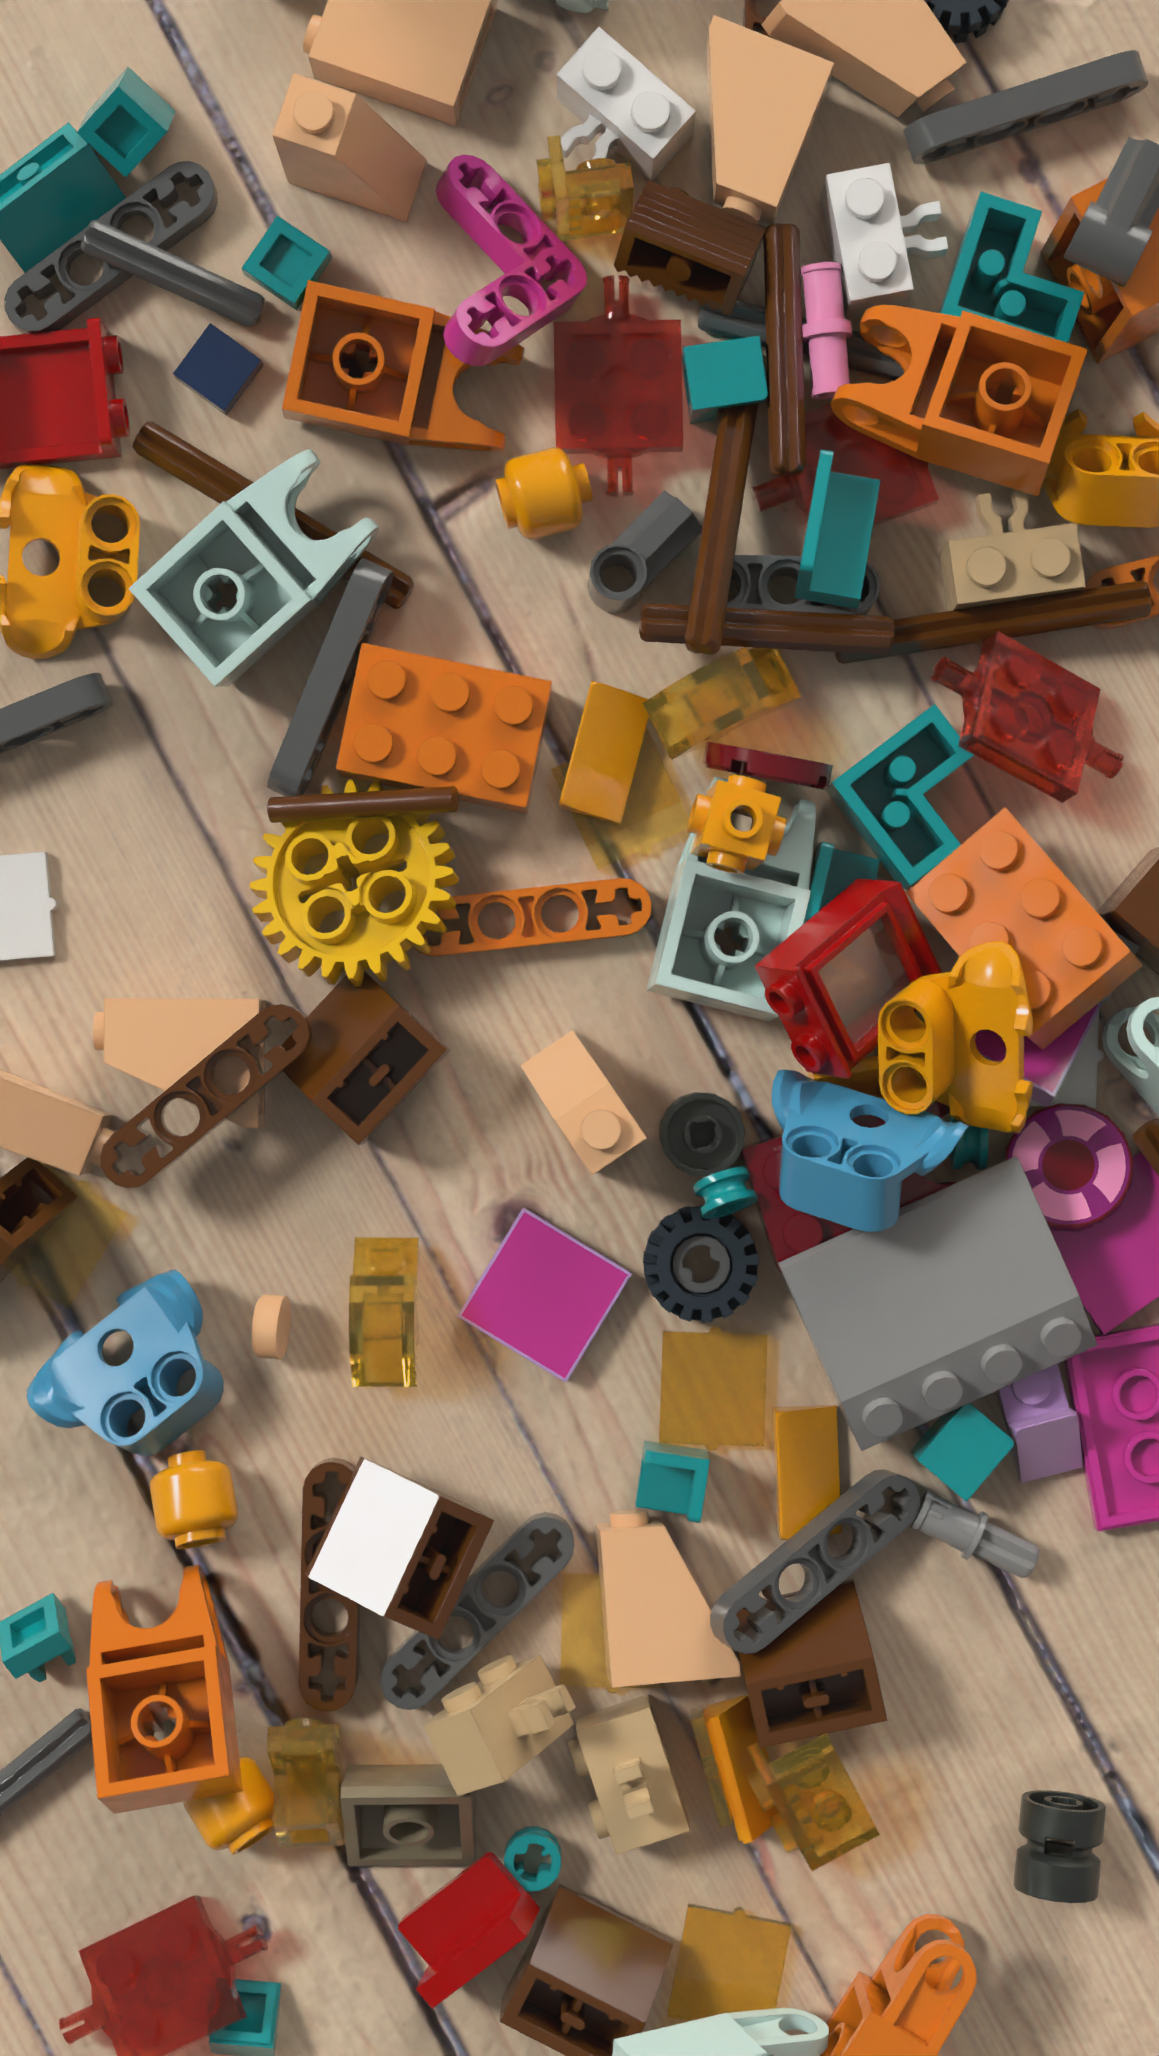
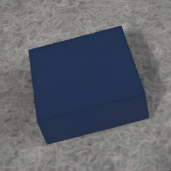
(218, 369)

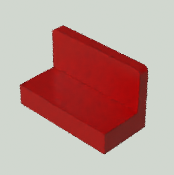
(468, 1926)

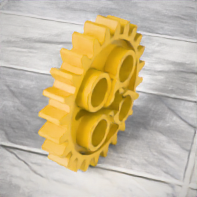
(366, 935)

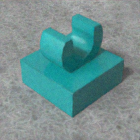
(286, 262)
(35, 1638)

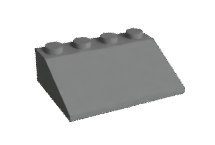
(938, 1304)

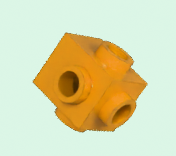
(718, 839)

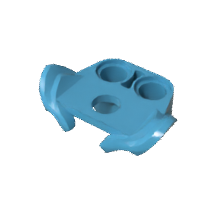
(850, 1169)
(84, 1390)

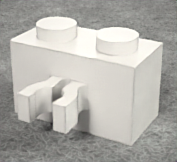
(622, 106)
(869, 237)

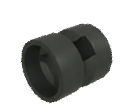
(701, 1133)
(1056, 1868)

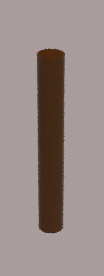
(363, 804)

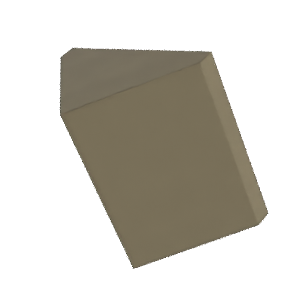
(406, 1817)

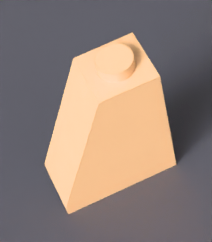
(878, 47)
(402, 50)
(759, 116)
(346, 149)
(170, 1036)
(583, 1102)
(51, 1125)
(653, 1608)

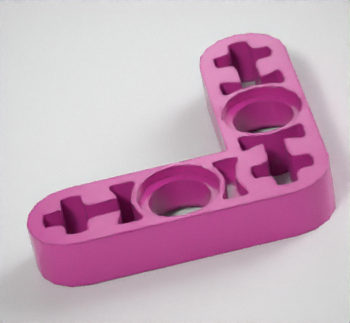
(524, 264)

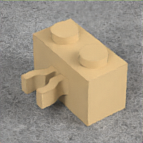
(1010, 563)
(499, 1722)
(630, 1774)

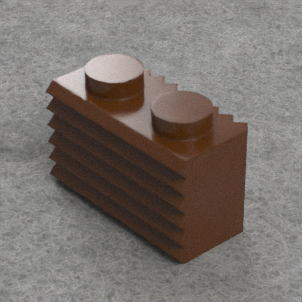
(688, 247)

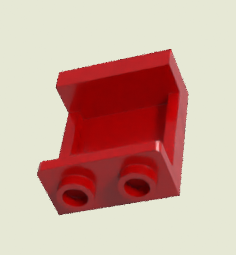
(61, 396)

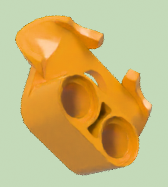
(1106, 476)
(47, 610)
(977, 995)

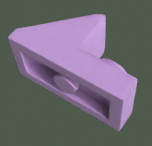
(1041, 1425)

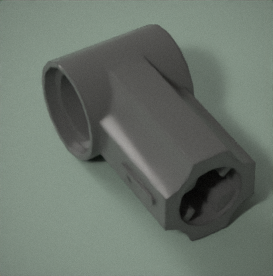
(1118, 223)
(644, 550)

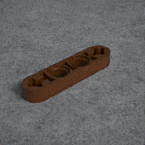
(202, 1090)
(312, 1592)

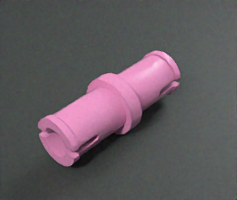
(825, 328)

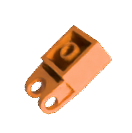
(409, 391)
(969, 393)
(157, 1676)
(907, 1999)

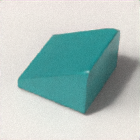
(259, 2031)

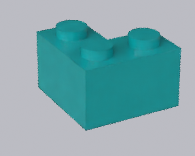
(991, 276)
(887, 801)

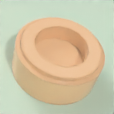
(271, 1326)

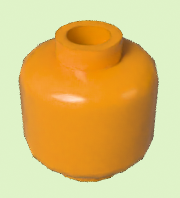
(543, 493)
(193, 1500)
(236, 1818)

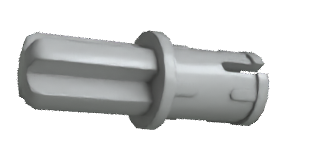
(975, 1535)

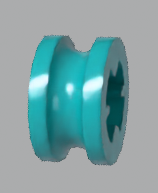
(970, 1148)
(725, 1192)
(546, 1872)

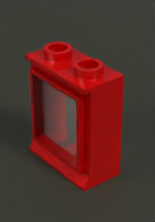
(842, 971)

